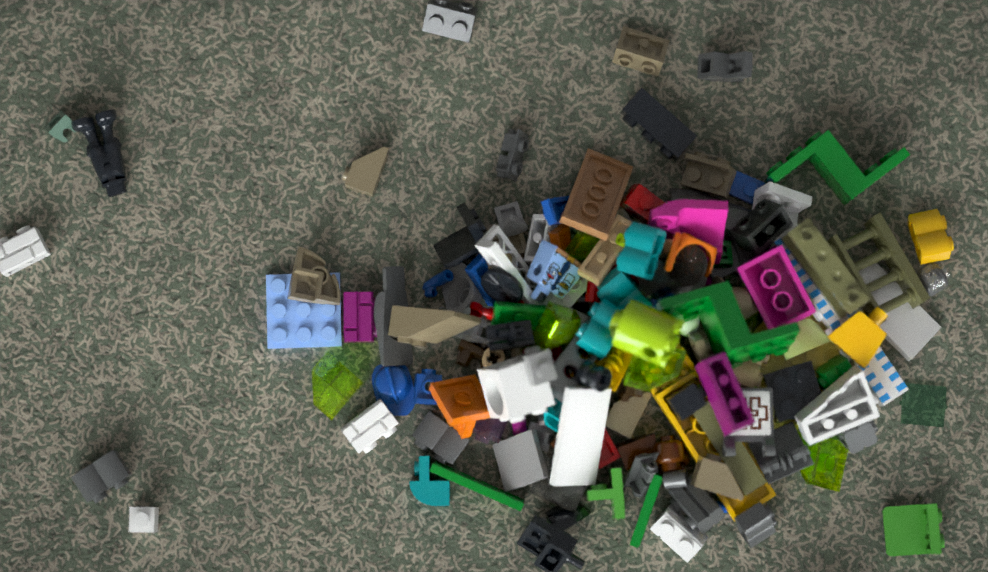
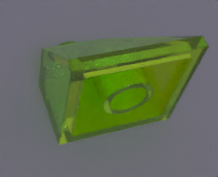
(829, 464)

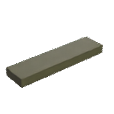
(742, 465)

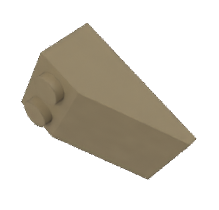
(425, 326)

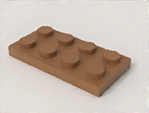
(596, 194)

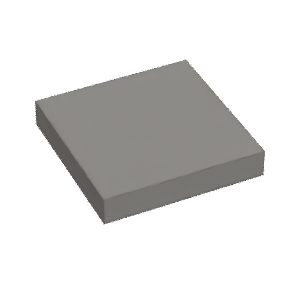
(520, 460)

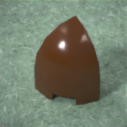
(635, 446)

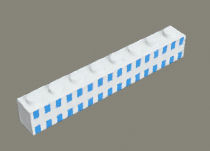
(880, 374)

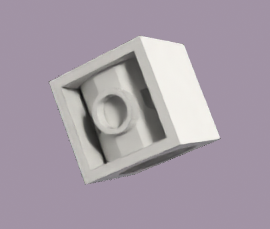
(510, 392)

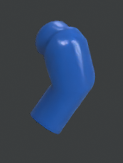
(437, 281)

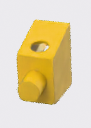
(860, 336)

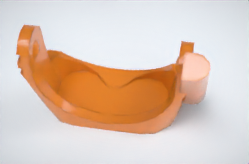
(683, 239)

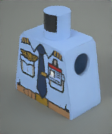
(552, 272)

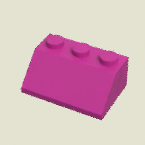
(776, 288)

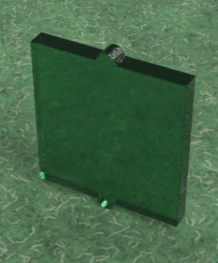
(923, 405)

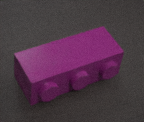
(724, 394)

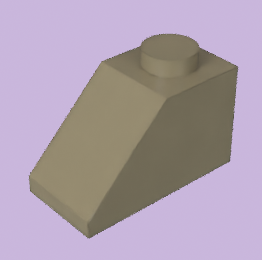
(366, 172)
(625, 415)
(715, 477)

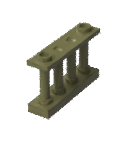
(896, 260)
(825, 269)

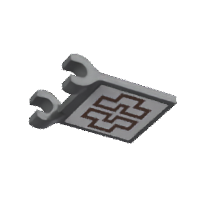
(761, 405)

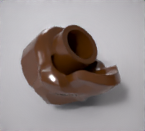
(671, 454)

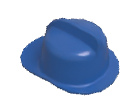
(394, 388)

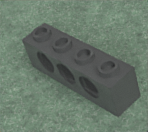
(569, 359)

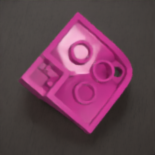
(697, 217)

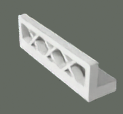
(496, 258)

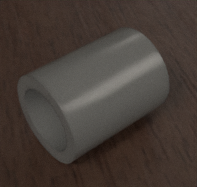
(676, 479)

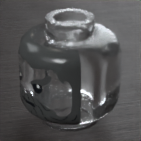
(933, 277)

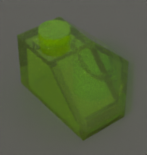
(556, 326)
(647, 375)
(333, 385)

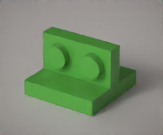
(615, 493)

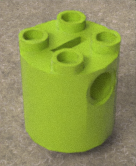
(645, 332)

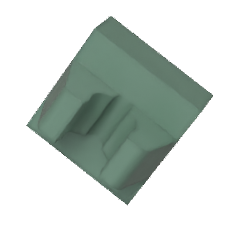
(58, 124)

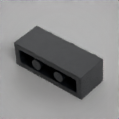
(658, 125)

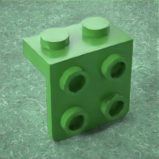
(912, 529)

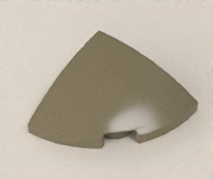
(312, 281)

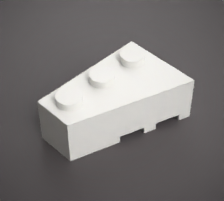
(838, 408)

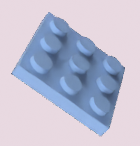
(298, 322)

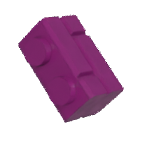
(359, 317)

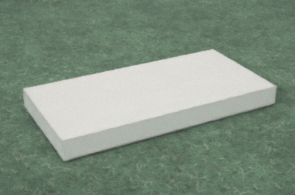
(905, 327)
(580, 436)

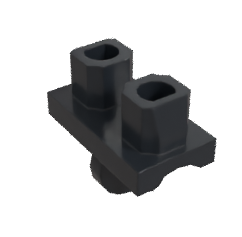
(509, 335)

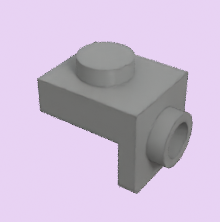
(538, 365)

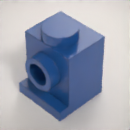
(421, 395)

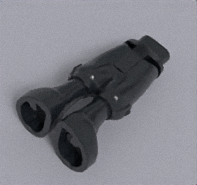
(107, 157)

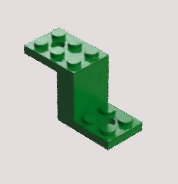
(835, 166)
(726, 324)

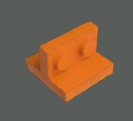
(461, 402)

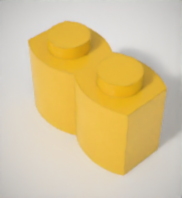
(929, 236)

